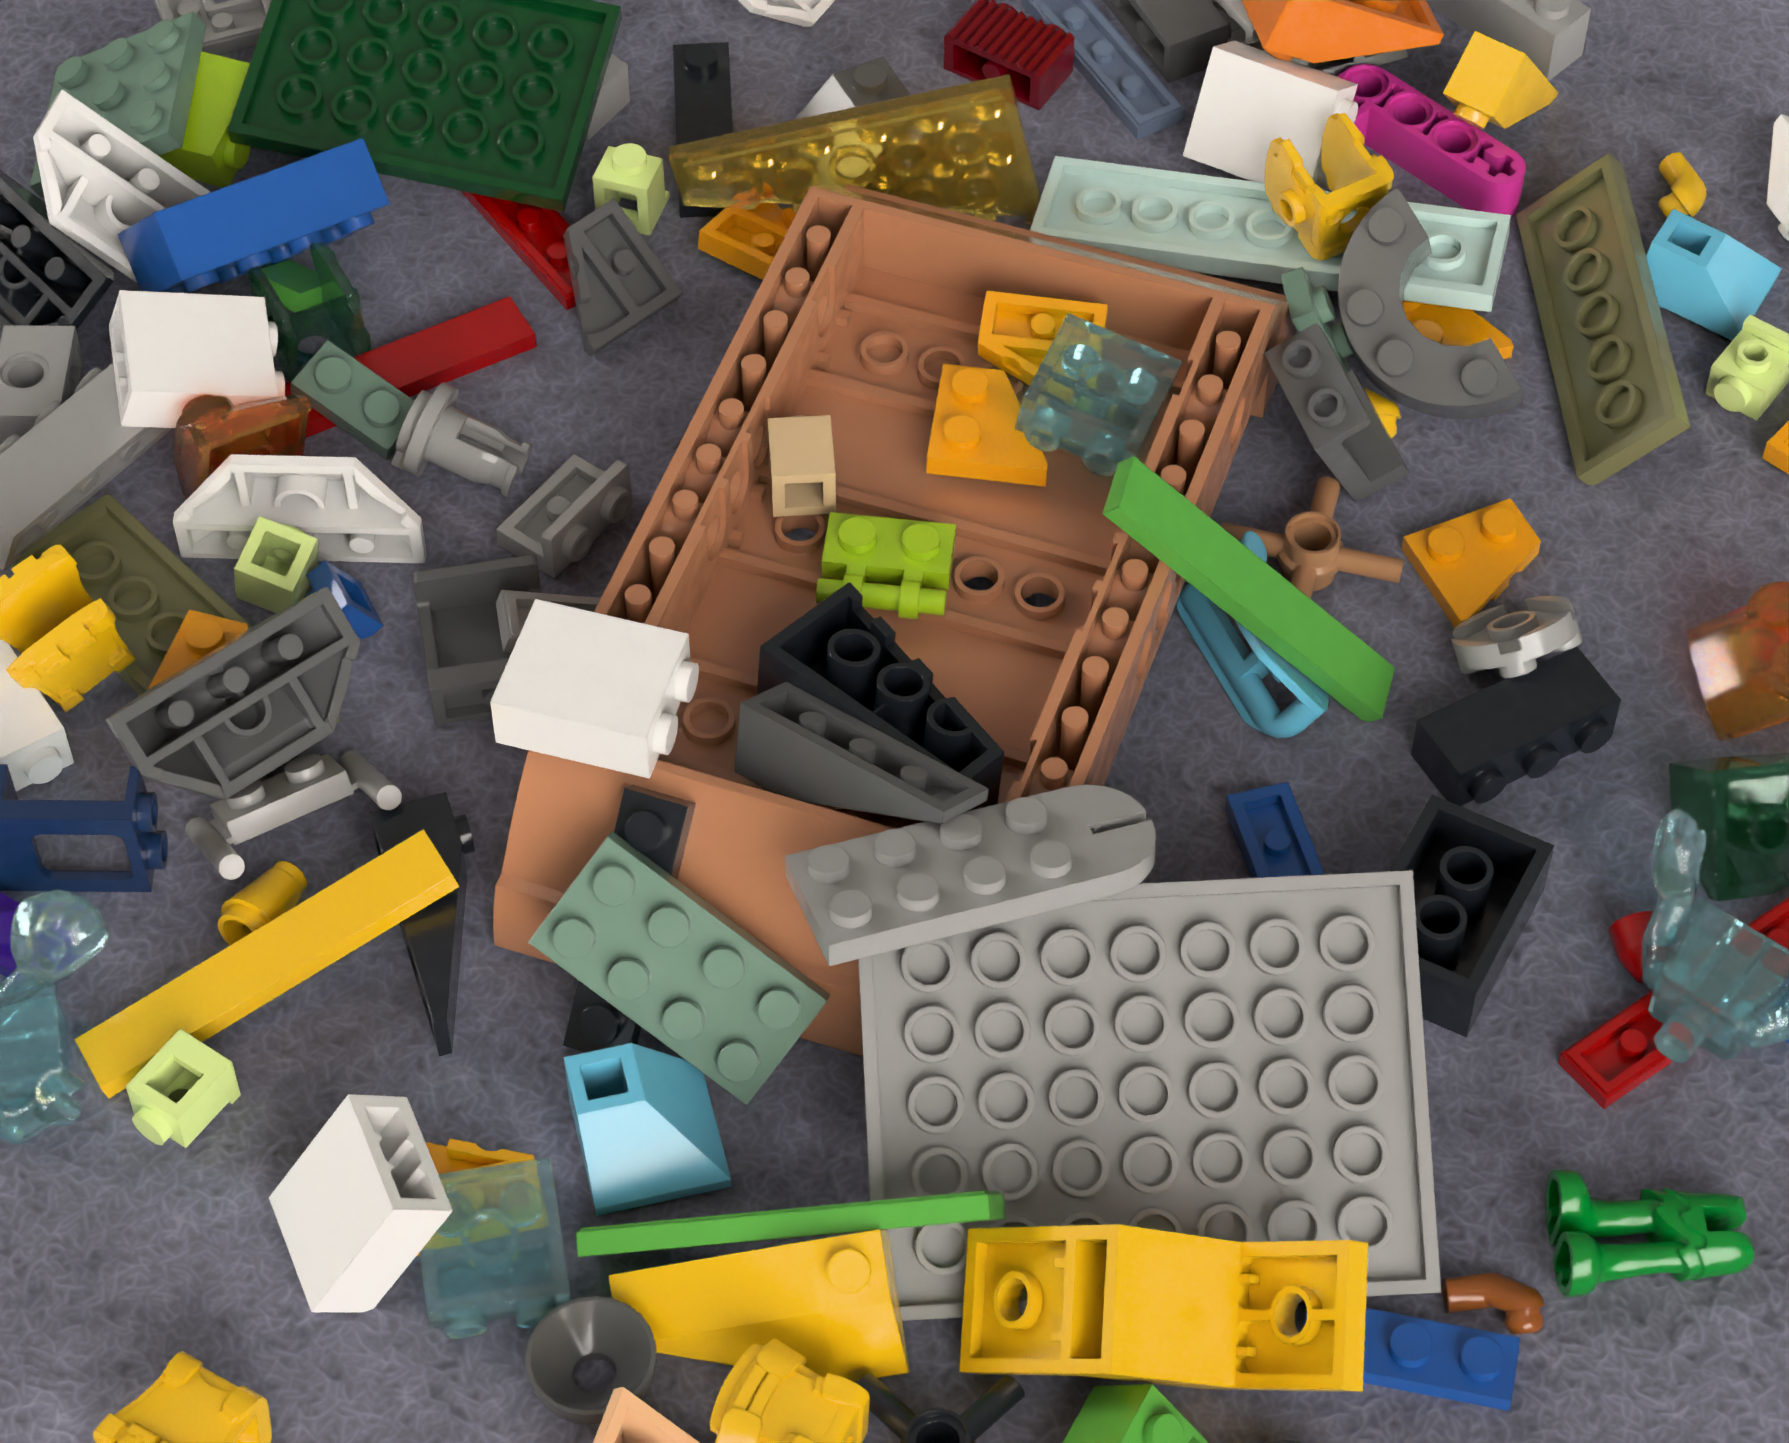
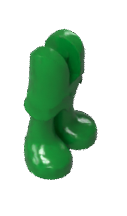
(1685, 1232)

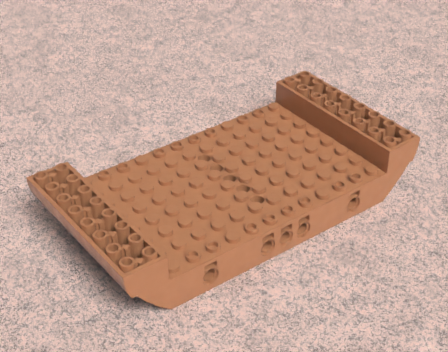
(858, 329)

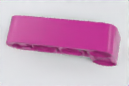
(1435, 143)

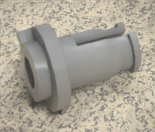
(458, 442)

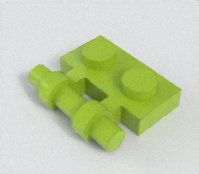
(889, 553)

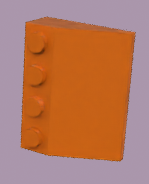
(1341, 28)

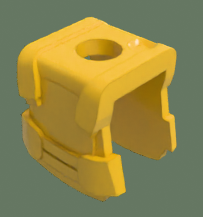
(1351, 174)
(782, 1401)

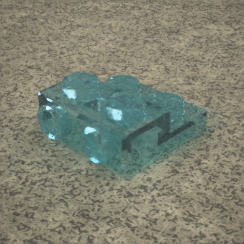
(1096, 395)
(496, 1250)

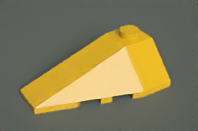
(818, 1296)

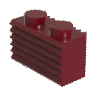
(1001, 41)

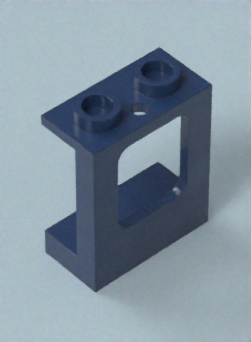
(129, 819)

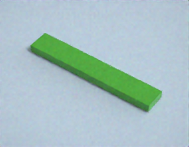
(1248, 589)
(791, 1223)

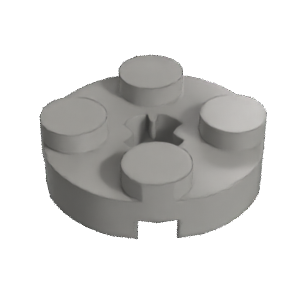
(1516, 638)

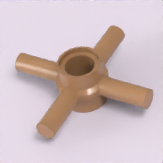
(1313, 548)

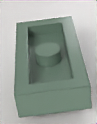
(1314, 306)
(353, 398)

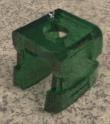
(336, 319)

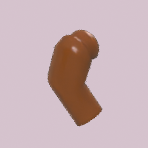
(1499, 1292)

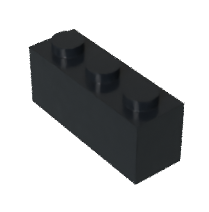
(1516, 728)

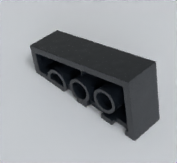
(861, 670)

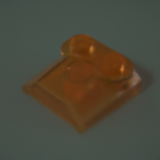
(216, 428)
(1745, 663)

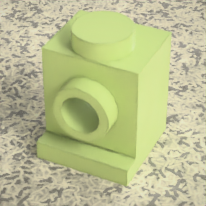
(635, 176)
(1751, 369)
(182, 1074)

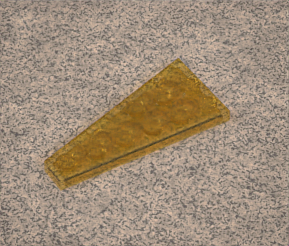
(935, 147)

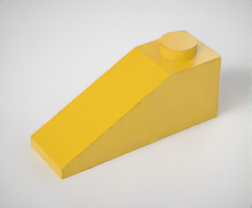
(1496, 84)

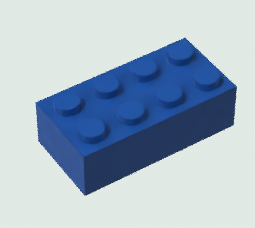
(255, 221)

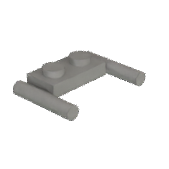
(262, 806)

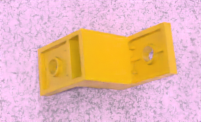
(1164, 1308)

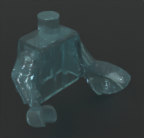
(49, 941)
(1707, 971)

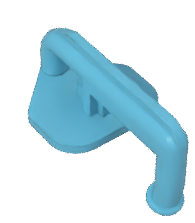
(1243, 671)

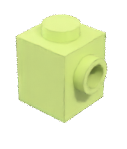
(275, 565)

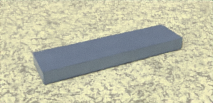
(1112, 66)

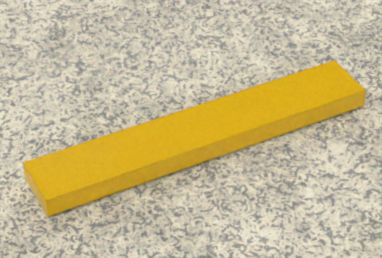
(269, 960)

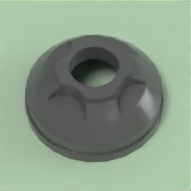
(584, 1332)

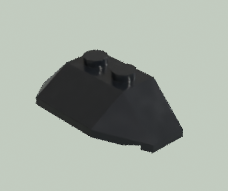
(42, 270)

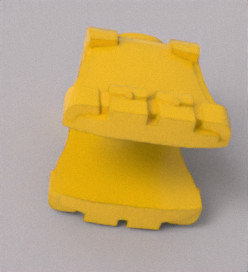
(58, 628)
(189, 1407)

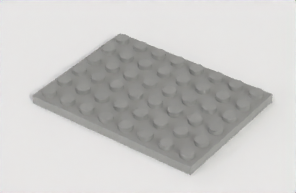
(1165, 1067)

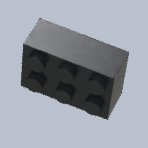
(1471, 904)

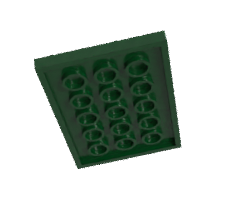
(436, 88)

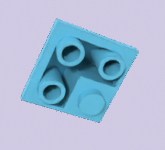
(1708, 275)
(643, 1127)

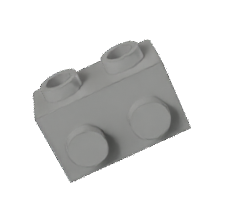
(567, 514)

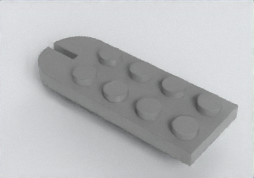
(971, 870)

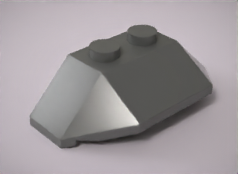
(244, 702)

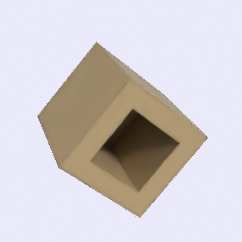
(802, 465)

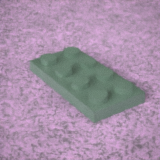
(679, 968)

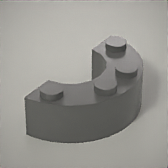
(1389, 349)

